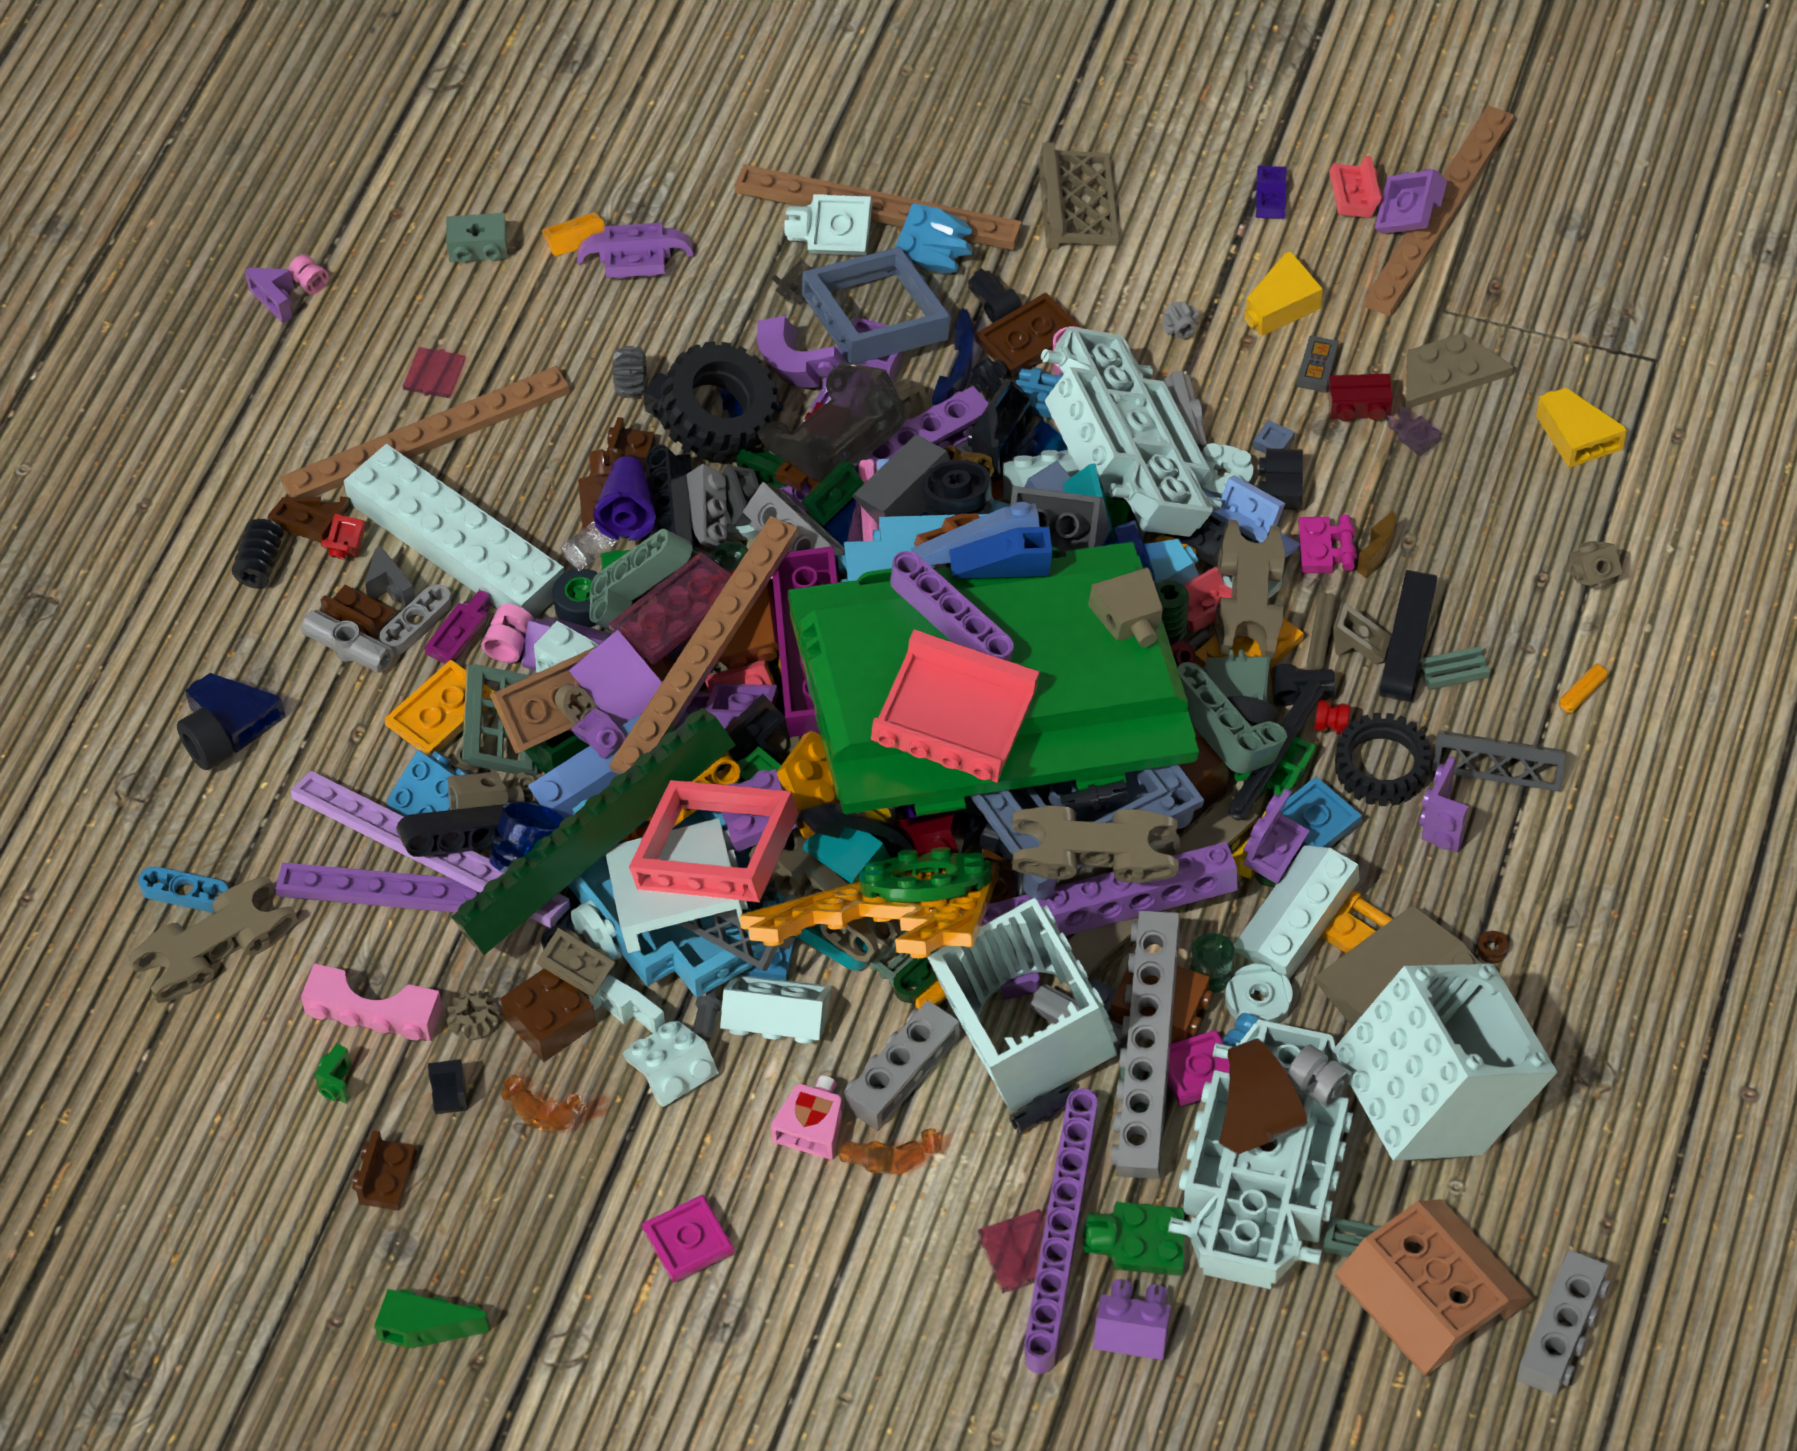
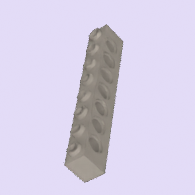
(1145, 1159)

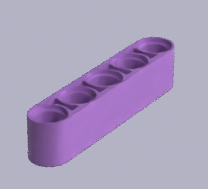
(947, 607)

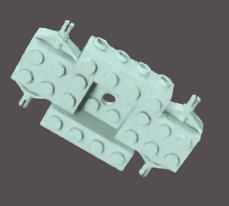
(1128, 431)
(1262, 1201)

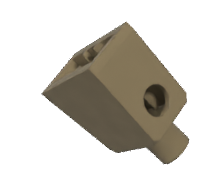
(1128, 606)
(481, 791)

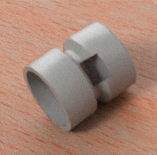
(1322, 1078)

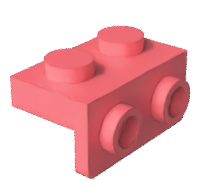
(1356, 188)
(1203, 598)

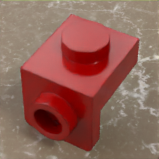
(344, 537)

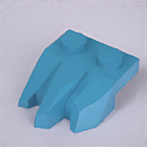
(934, 238)

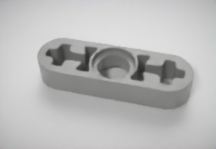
(418, 606)

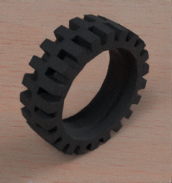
(1382, 729)

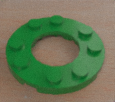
(891, 883)

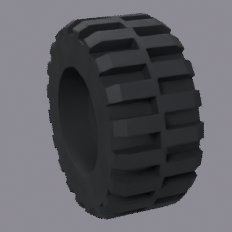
(723, 368)

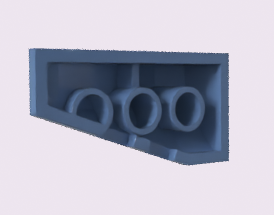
(1007, 518)
(577, 778)

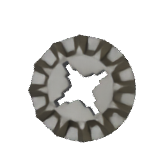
(460, 1021)

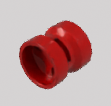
(1335, 717)

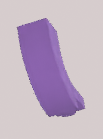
(799, 368)

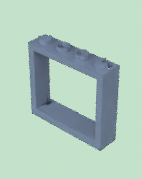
(882, 341)

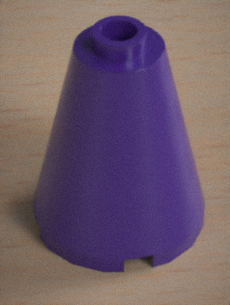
(625, 502)

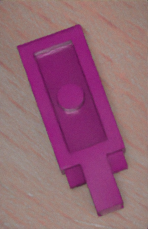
(459, 628)

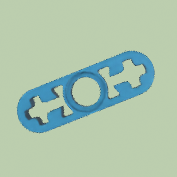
(174, 879)

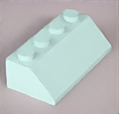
(1298, 909)

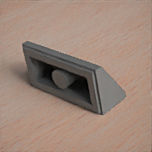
(740, 488)

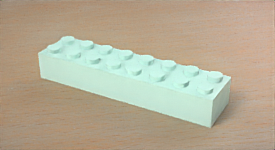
(452, 532)

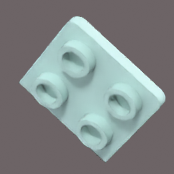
(558, 645)
(672, 1061)

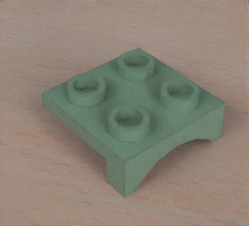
(1240, 675)

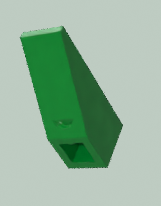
(423, 1321)

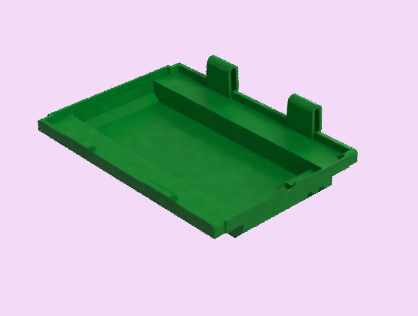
(1095, 706)

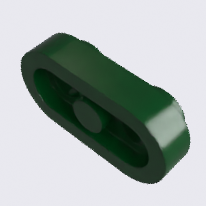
(914, 975)

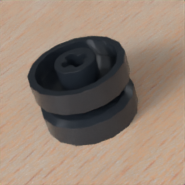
(958, 489)

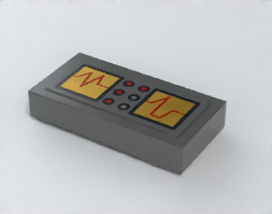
(1317, 363)

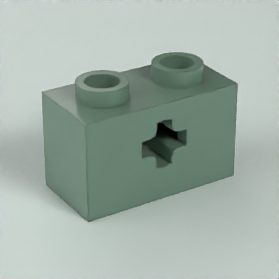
(476, 237)

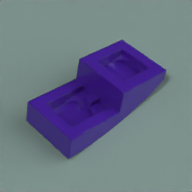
(1271, 192)

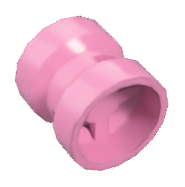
(308, 274)

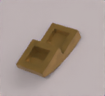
(1380, 543)

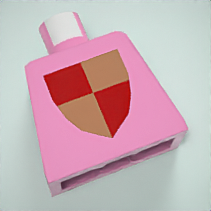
(810, 1119)

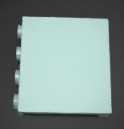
(651, 910)

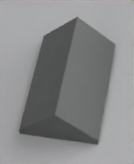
(899, 483)
(1072, 518)

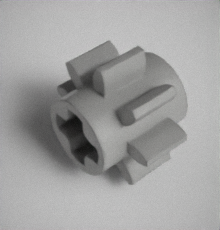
(1180, 319)

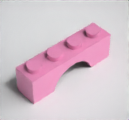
(409, 1013)

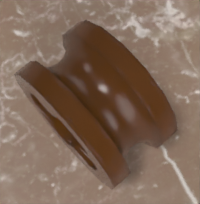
(1496, 938)

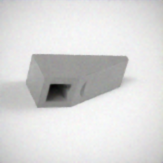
(707, 505)

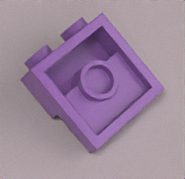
(1410, 200)
(747, 829)

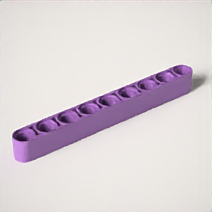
(1056, 1242)

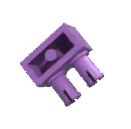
(1132, 1324)

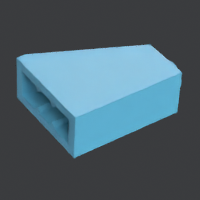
(1172, 561)

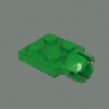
(1137, 1238)

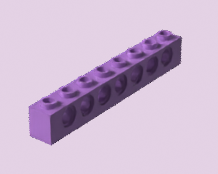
(941, 424)
(1107, 900)

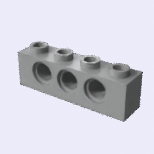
(776, 503)
(878, 1105)
(1576, 1275)

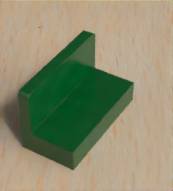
(763, 464)
(832, 493)

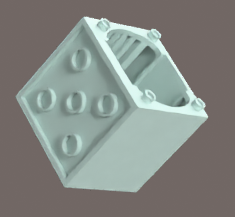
(1008, 948)
(1443, 1061)

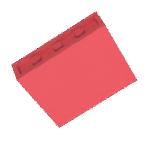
(956, 706)

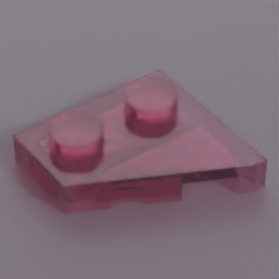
(1013, 1249)

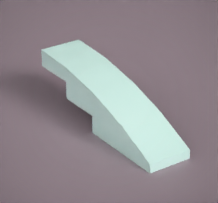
(627, 1003)

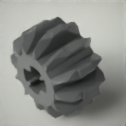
(630, 371)

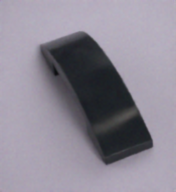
(831, 821)

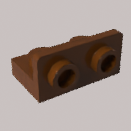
(633, 442)
(356, 607)
(383, 1172)

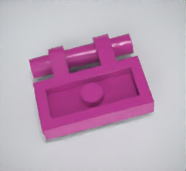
(1316, 544)

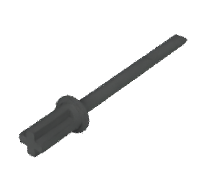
(706, 1014)

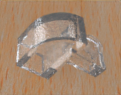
(587, 546)

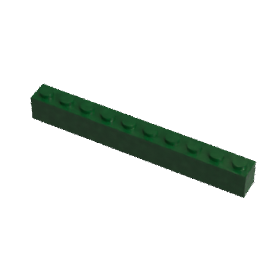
(591, 831)

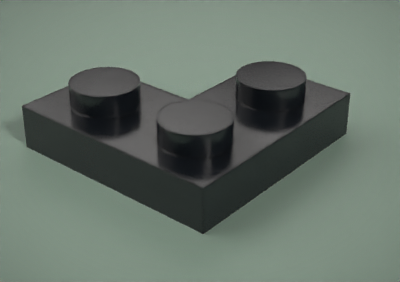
(753, 727)

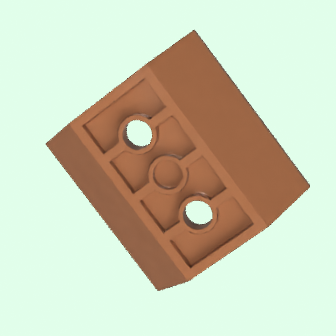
(1411, 1291)

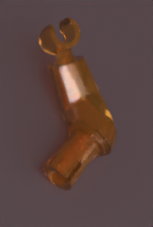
(539, 1114)
(886, 1159)

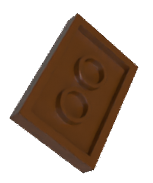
(1024, 333)

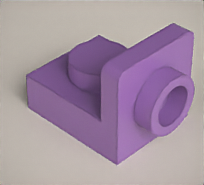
(599, 732)

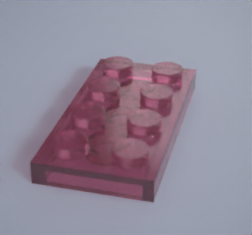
(672, 608)

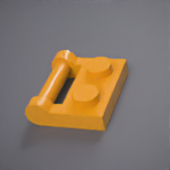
(1346, 930)

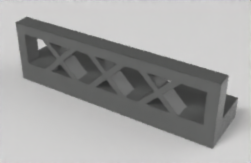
(1501, 748)
(722, 941)

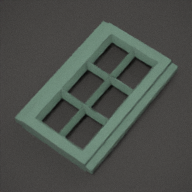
(473, 719)

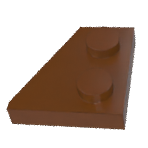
(308, 516)

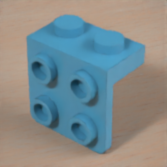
(423, 785)

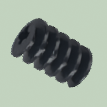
(257, 553)

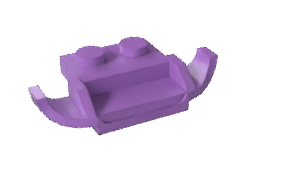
(634, 248)

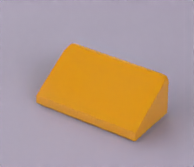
(571, 233)

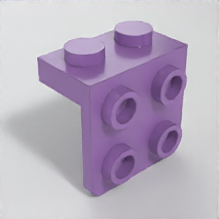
(1443, 818)
(1274, 840)

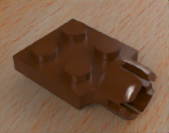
(591, 486)

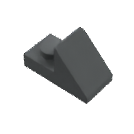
(387, 577)

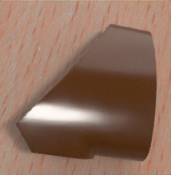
(1259, 1099)

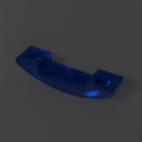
(964, 341)

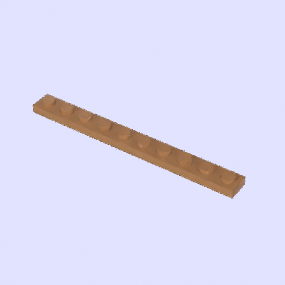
(885, 207)
(1419, 243)
(431, 431)
(707, 642)

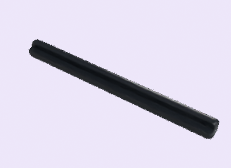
(1292, 724)

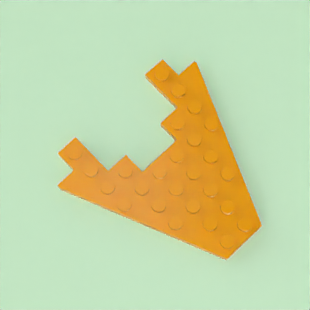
(929, 923)

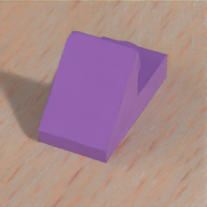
(272, 289)

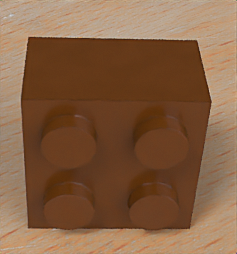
(548, 1013)

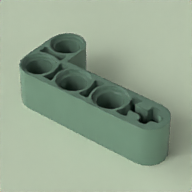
(636, 573)
(1224, 728)

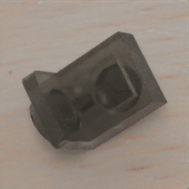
(791, 284)

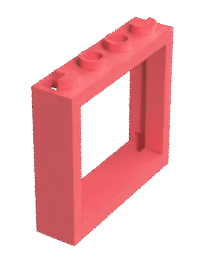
(714, 879)

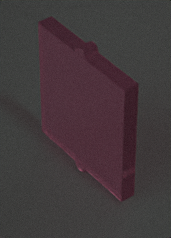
(434, 372)

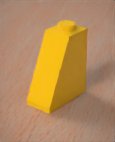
(1282, 296)
(1578, 427)

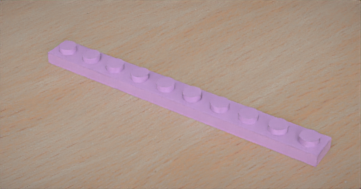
(381, 823)

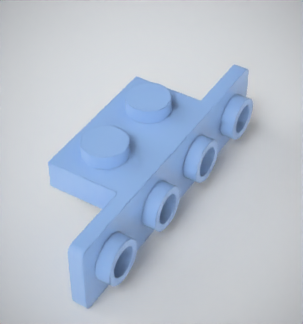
(1252, 510)

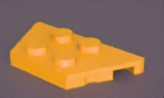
(808, 776)

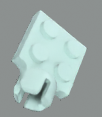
(831, 224)

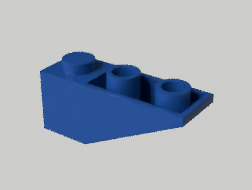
(1006, 554)

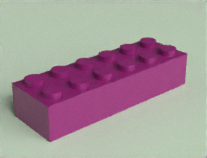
(796, 571)

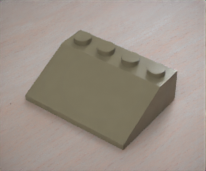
(1369, 967)

